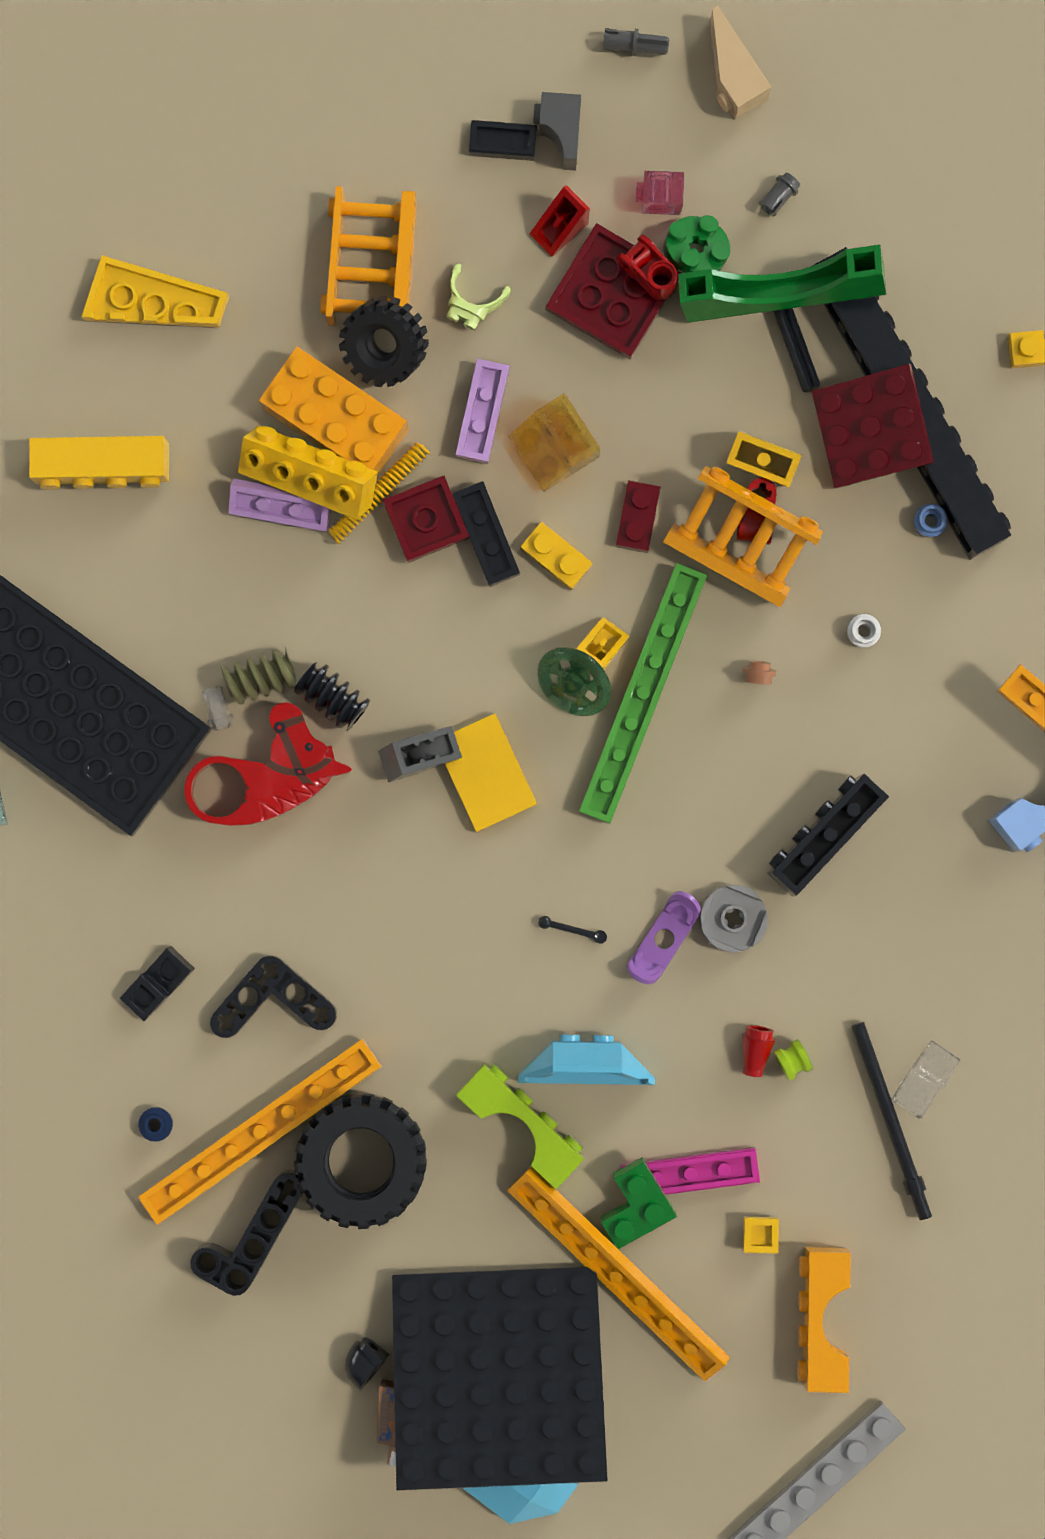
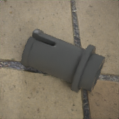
(780, 193)

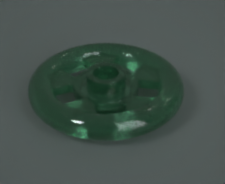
(574, 681)

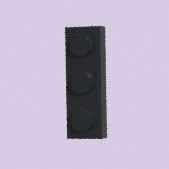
(486, 534)

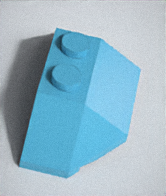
(586, 1063)
(524, 1501)

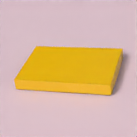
(489, 774)

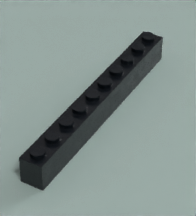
(953, 474)

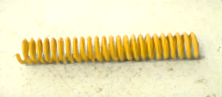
(384, 479)

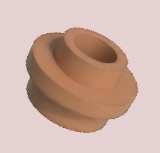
(759, 672)

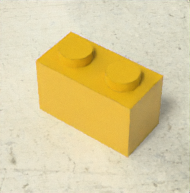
(764, 458)

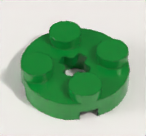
(697, 230)

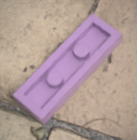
(482, 411)
(275, 505)

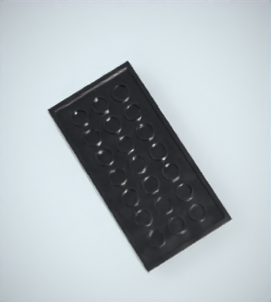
(87, 715)

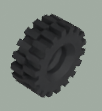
(365, 353)

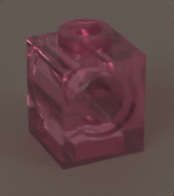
(661, 192)

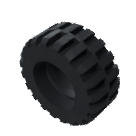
(327, 1194)

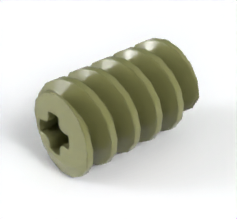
(260, 676)

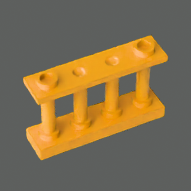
(399, 244)
(742, 569)

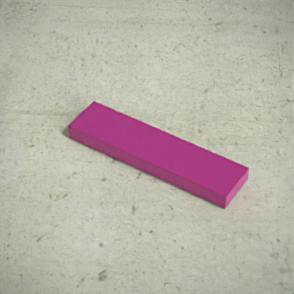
(706, 1171)

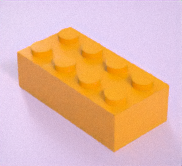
(333, 412)

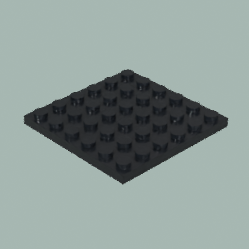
(498, 1379)

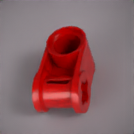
(645, 263)
(751, 519)

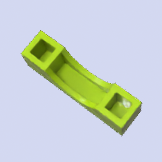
(553, 1155)

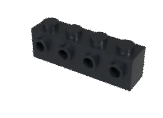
(832, 830)

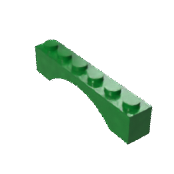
(845, 277)

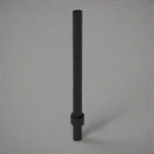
(913, 1184)

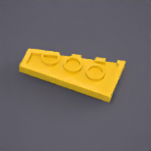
(145, 296)

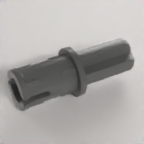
(635, 42)

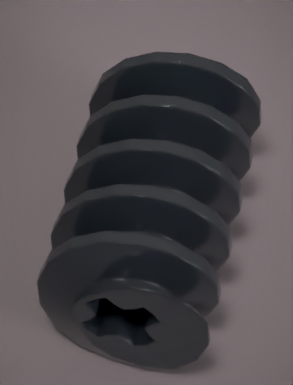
(330, 695)

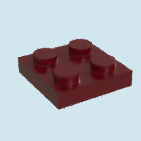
(426, 519)

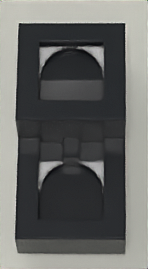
(157, 983)

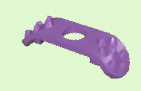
(678, 917)

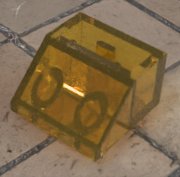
(554, 442)

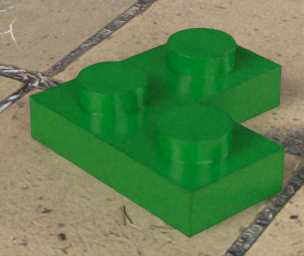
(645, 1208)

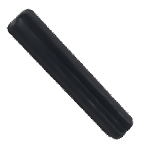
(797, 349)

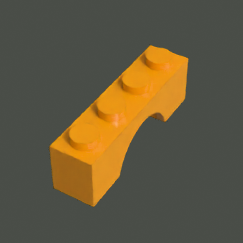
(826, 1274)

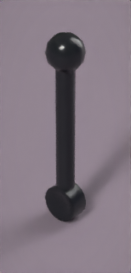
(598, 936)

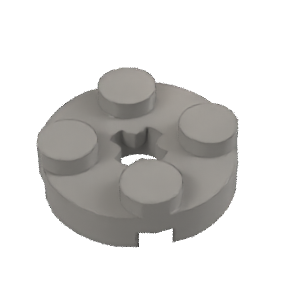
(751, 911)

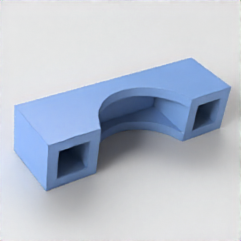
(1020, 824)

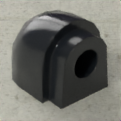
(364, 1361)

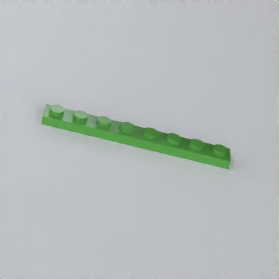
(643, 693)

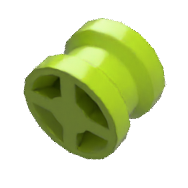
(793, 1060)

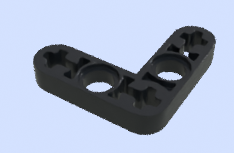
(278, 988)

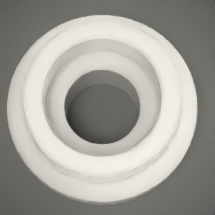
(873, 626)

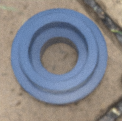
(939, 515)

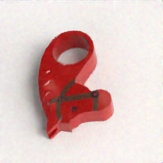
(292, 776)

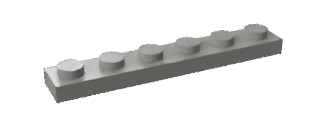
(824, 1476)

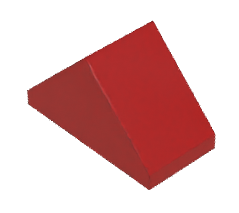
(561, 221)

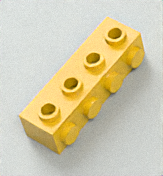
(99, 460)
(307, 471)

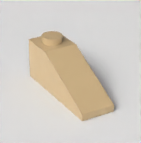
(738, 77)

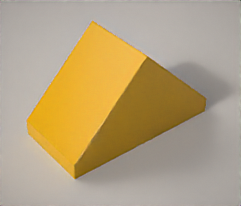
(603, 642)

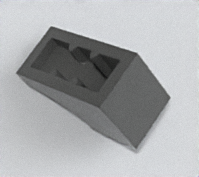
(559, 121)
(419, 753)

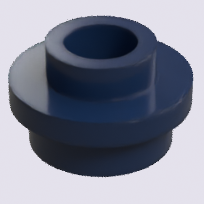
(165, 1120)

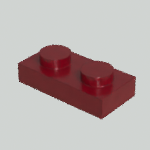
(638, 516)

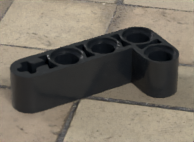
(258, 1230)

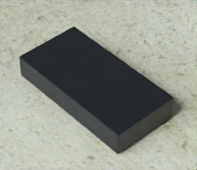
(502, 140)

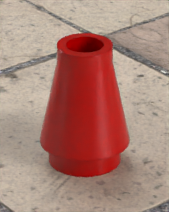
(756, 1049)

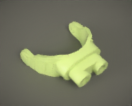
(469, 312)

